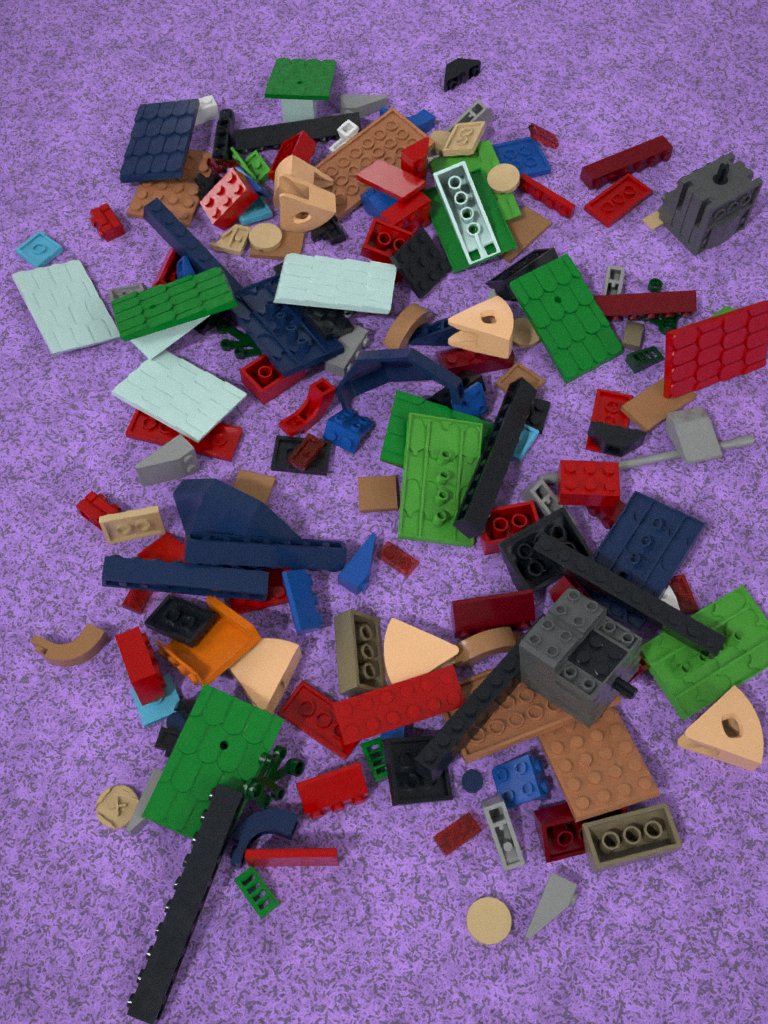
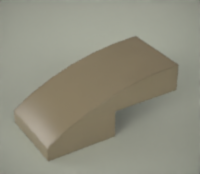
(632, 335)

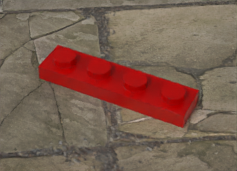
(546, 196)

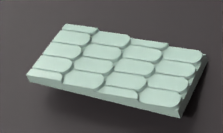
(336, 283)
(66, 307)
(179, 395)

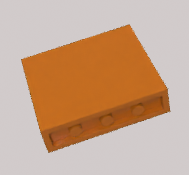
(216, 650)

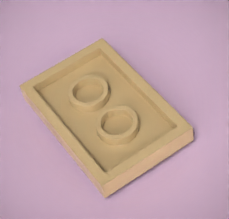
(464, 138)
(132, 524)

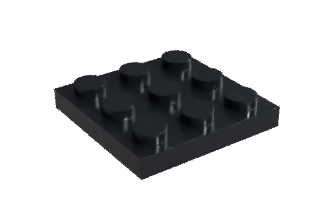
(420, 262)
(405, 783)

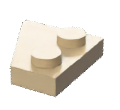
(233, 241)

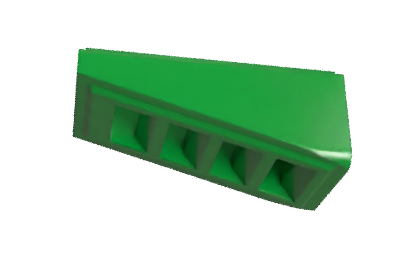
(378, 777)
(263, 887)

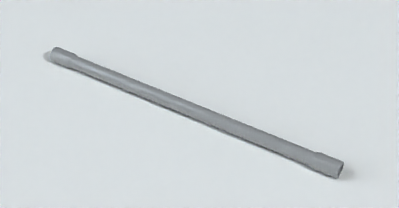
(737, 442)

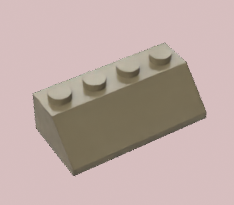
(358, 653)
(630, 838)

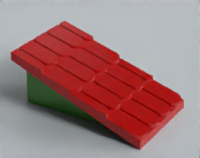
(716, 349)

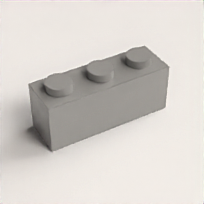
(353, 346)

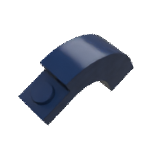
(258, 824)

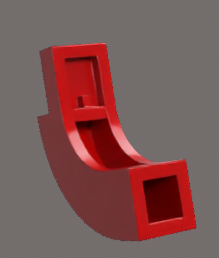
(312, 410)

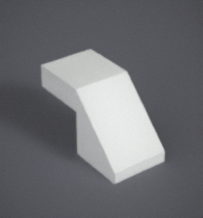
(346, 132)

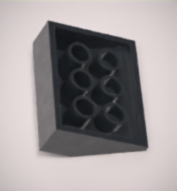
(529, 571)

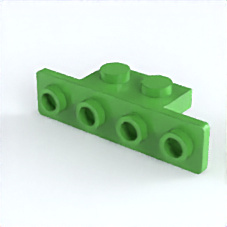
(253, 165)

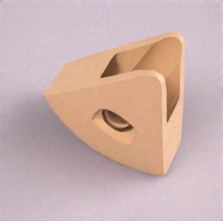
(302, 170)
(303, 204)
(484, 328)
(414, 652)
(266, 671)
(727, 732)

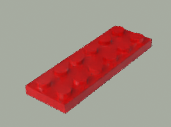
(218, 443)
(398, 704)

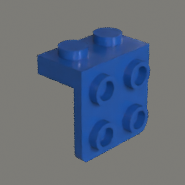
(473, 401)
(347, 429)
(521, 781)

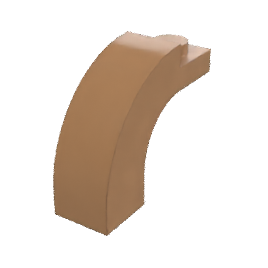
(405, 325)
(485, 645)
(73, 653)

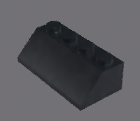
(523, 266)

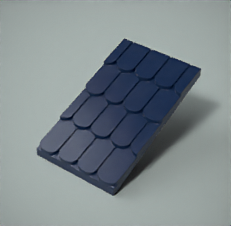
(159, 141)
(281, 329)
(645, 549)

